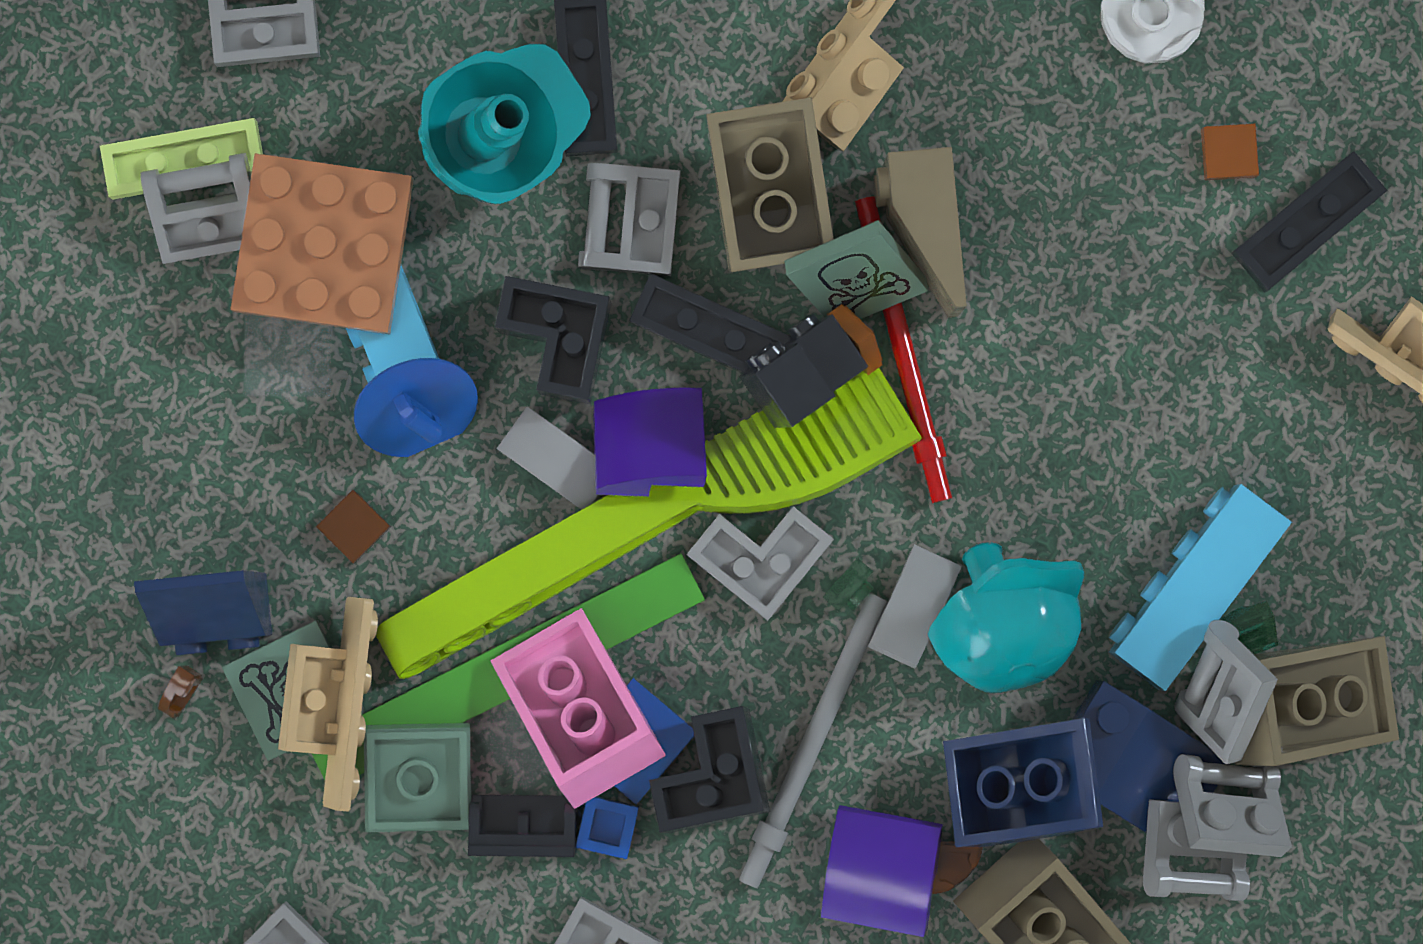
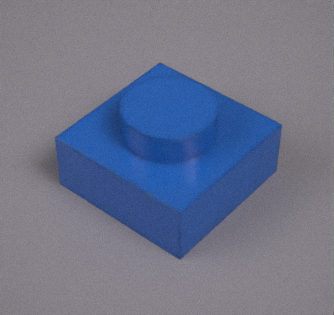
(607, 827)

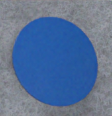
(415, 406)

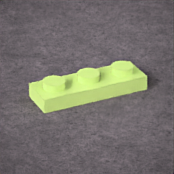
(176, 152)

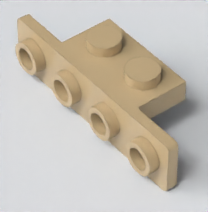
(847, 74)
(1396, 352)
(326, 701)

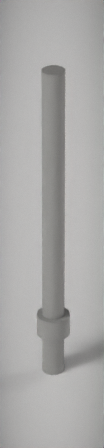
(770, 834)

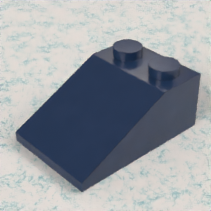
(207, 609)
(1135, 753)
(1023, 784)

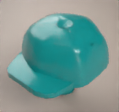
(501, 121)
(1011, 622)

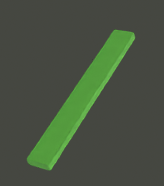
(476, 685)

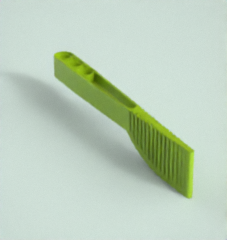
(747, 472)

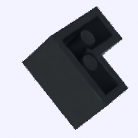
(569, 324)
(804, 372)
(729, 777)

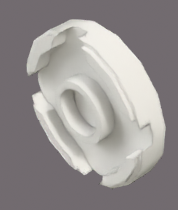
(1145, 34)

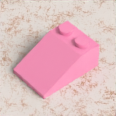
(577, 708)

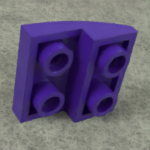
(649, 441)
(881, 870)

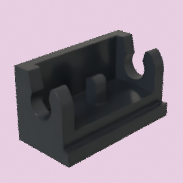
(522, 826)

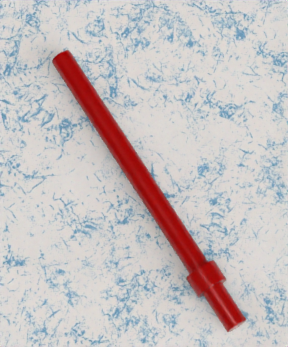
(930, 448)

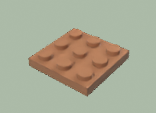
(322, 243)

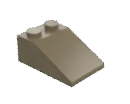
(769, 183)
(924, 215)
(1324, 702)
(1035, 901)

